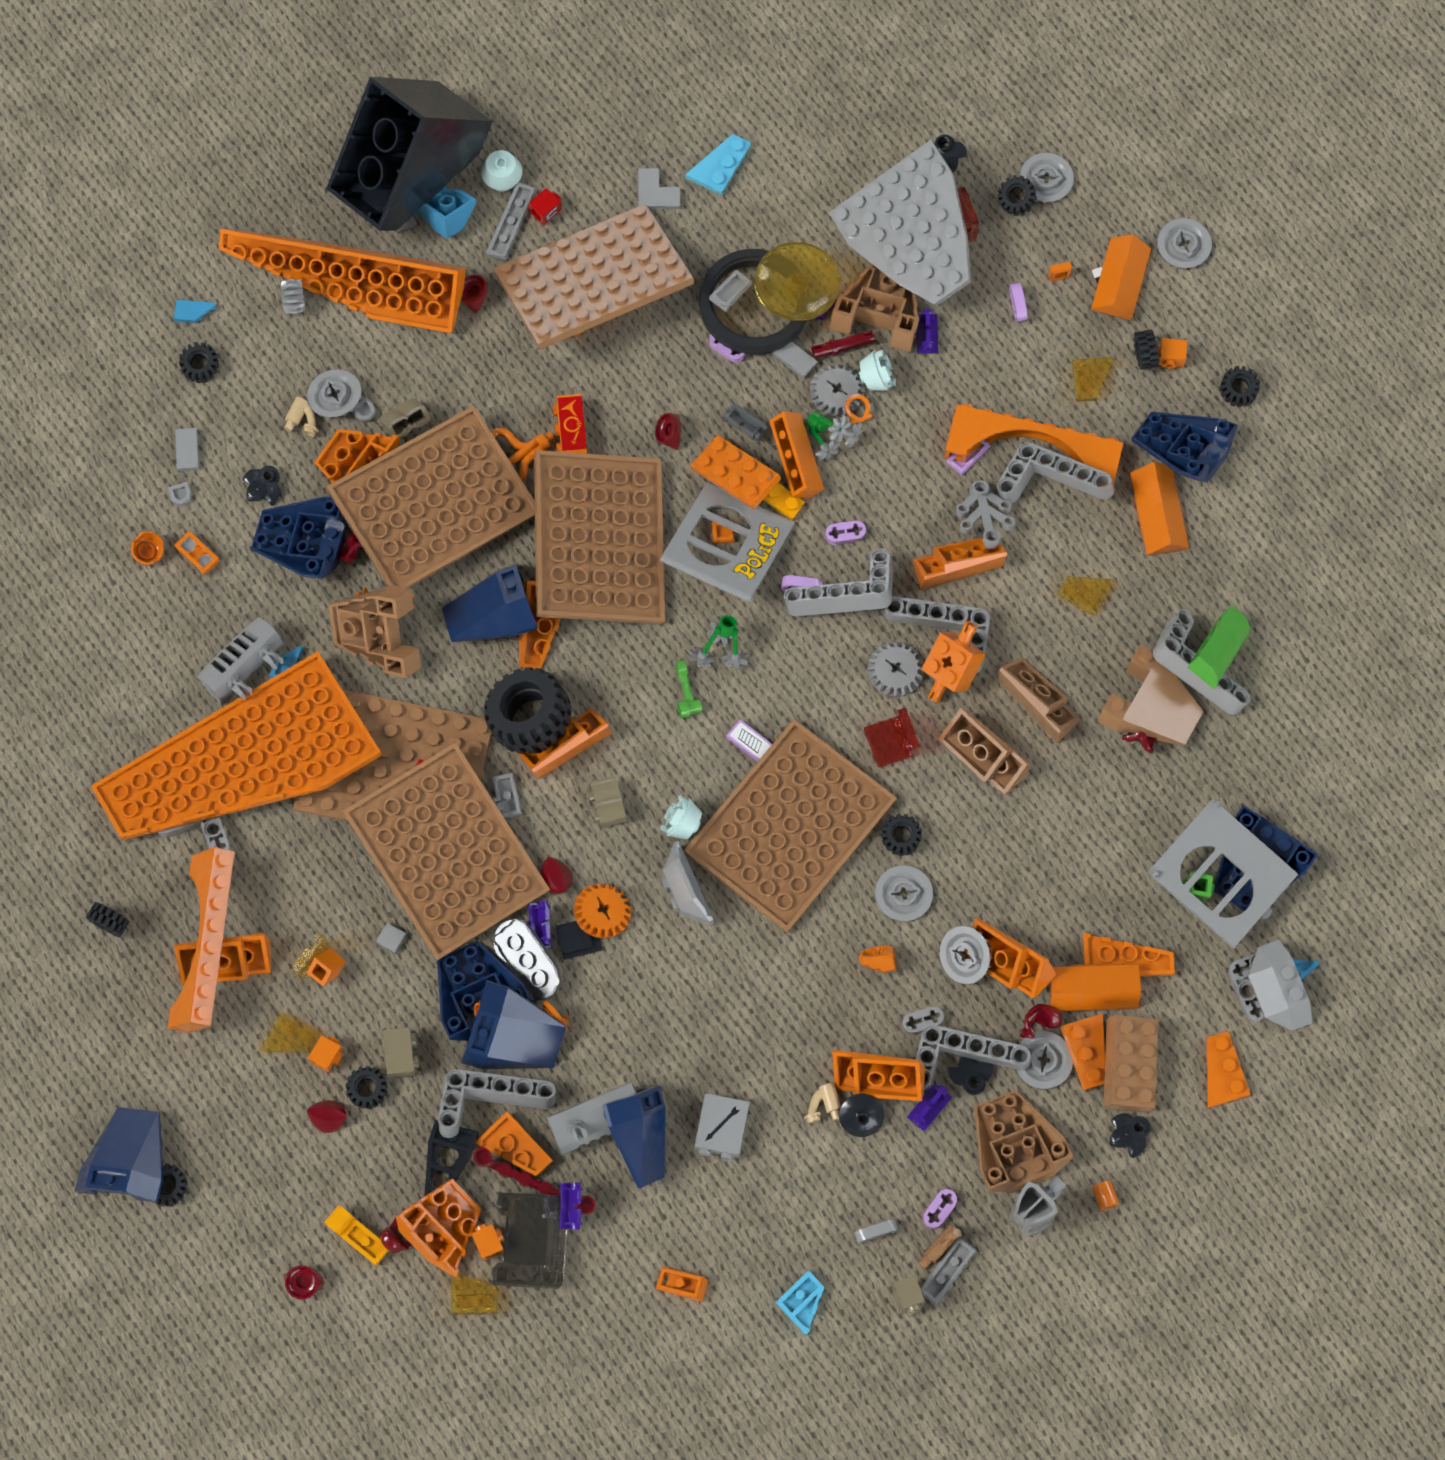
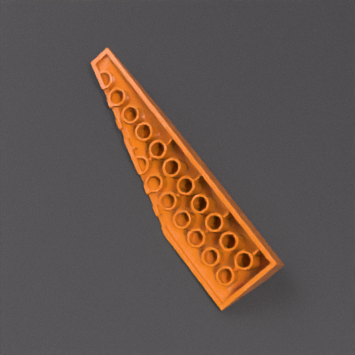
(365, 280)

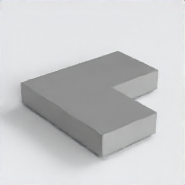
(654, 196)
(506, 795)

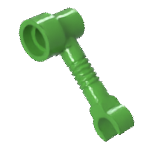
(689, 705)

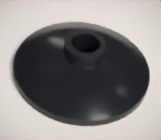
(860, 1105)

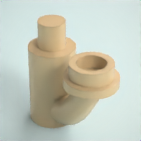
(295, 414)
(831, 1101)

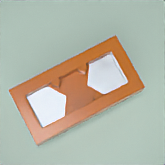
(197, 553)

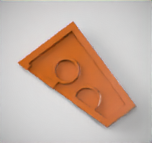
(1087, 1049)
(1224, 1071)
(515, 1145)

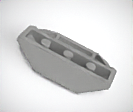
(684, 887)
(1279, 987)

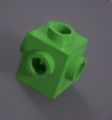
(1204, 885)

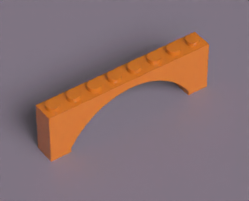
(975, 425)
(212, 878)

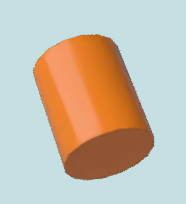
(1105, 1195)

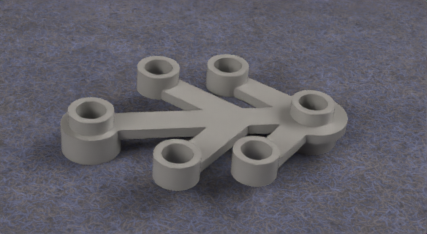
(991, 537)

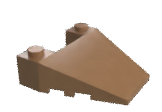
(880, 303)
(370, 628)
(1160, 707)

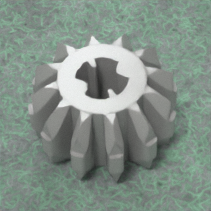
(292, 296)

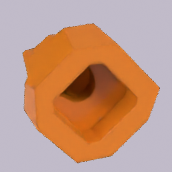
(879, 958)

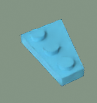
(720, 165)

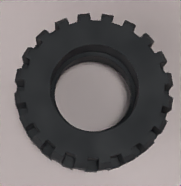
(512, 694)

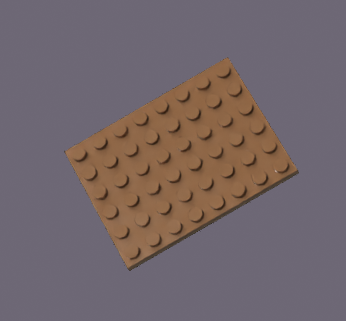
(593, 276)
(433, 500)
(599, 537)
(403, 736)
(790, 825)
(446, 851)

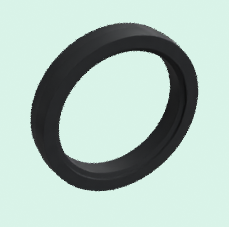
(718, 330)

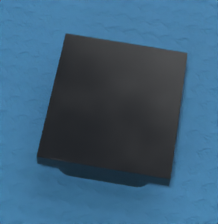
(575, 941)

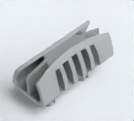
(240, 660)
(584, 1120)
(1036, 1206)

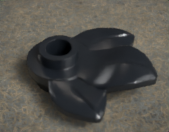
(952, 151)
(260, 486)
(969, 1071)
(1127, 1136)

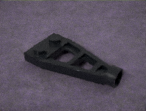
(463, 1142)

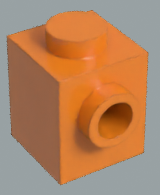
(1172, 353)
(326, 967)
(326, 1053)
(488, 1241)

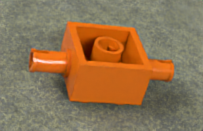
(953, 661)

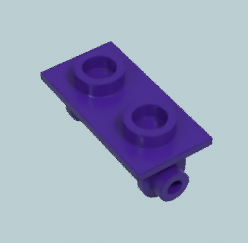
(927, 332)
(540, 921)
(929, 1107)
(569, 1198)

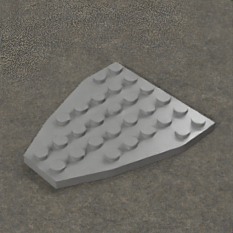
(911, 226)

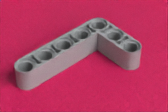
(1053, 470)
(846, 596)
(946, 621)
(1176, 657)
(963, 1050)
(488, 1093)

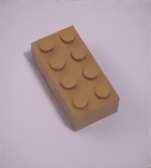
(1130, 1063)

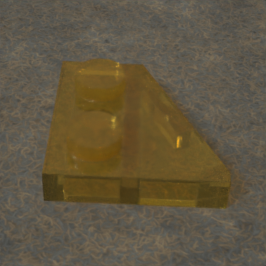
(1089, 377)
(1085, 592)
(304, 962)
(290, 1036)
(472, 1297)

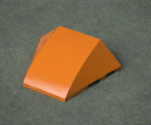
(352, 450)
(441, 1225)

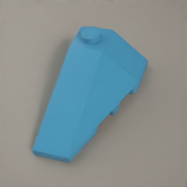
(448, 211)

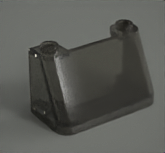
(532, 1241)

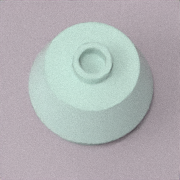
(501, 170)
(877, 371)
(682, 819)

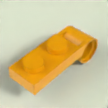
(782, 501)
(356, 1235)

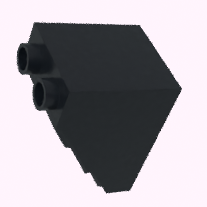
(404, 148)

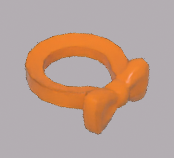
(855, 419)

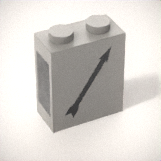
(721, 1127)

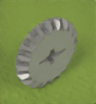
(1057, 169)
(1190, 231)
(822, 390)
(321, 398)
(895, 683)
(912, 881)
(953, 960)
(1053, 1072)

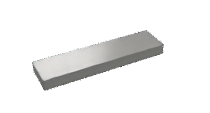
(511, 221)

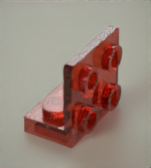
(892, 739)

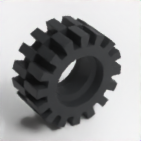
(1025, 204)
(1146, 349)
(193, 352)
(1243, 375)
(901, 847)
(107, 919)
(363, 1074)
(179, 1189)

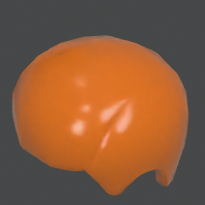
(145, 545)

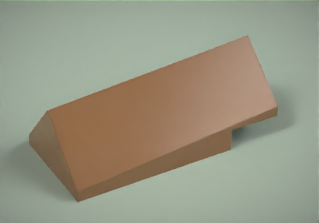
(1039, 698)
(984, 752)

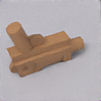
(943, 1241)

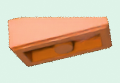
(682, 1284)

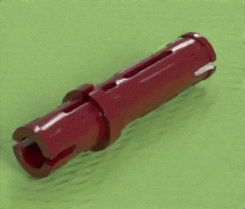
(835, 346)

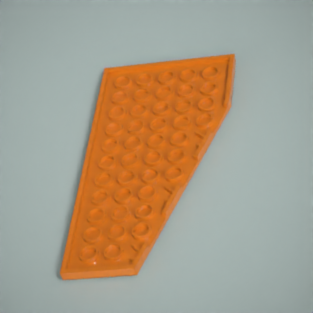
(275, 745)

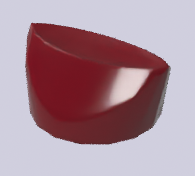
(474, 292)
(668, 430)
(556, 876)
(327, 1116)
(303, 1282)

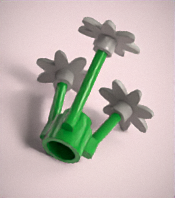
(839, 428)
(724, 630)

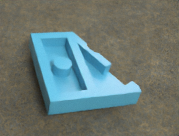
(802, 1301)

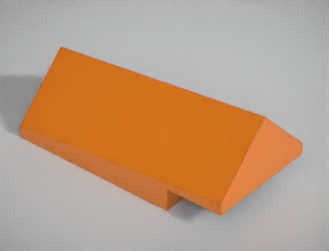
(1121, 276)
(1158, 509)
(956, 562)
(579, 736)
(238, 957)
(1014, 962)
(1095, 987)
(879, 1075)

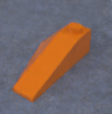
(536, 643)

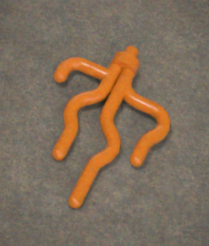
(524, 448)

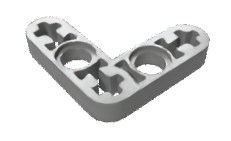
(206, 824)
(1241, 981)

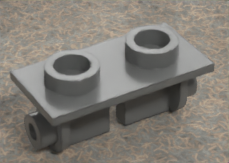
(745, 422)

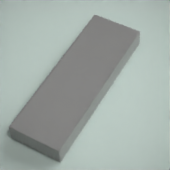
(947, 1270)

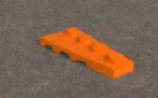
(1107, 951)

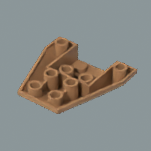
(1017, 1144)

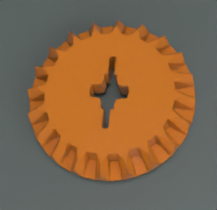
(596, 922)

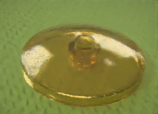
(797, 281)

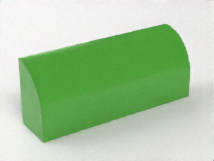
(1220, 646)

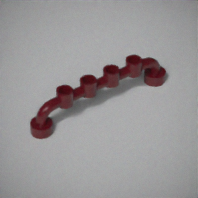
(484, 1159)

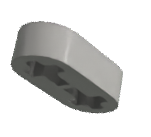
(921, 1015)
(876, 1231)

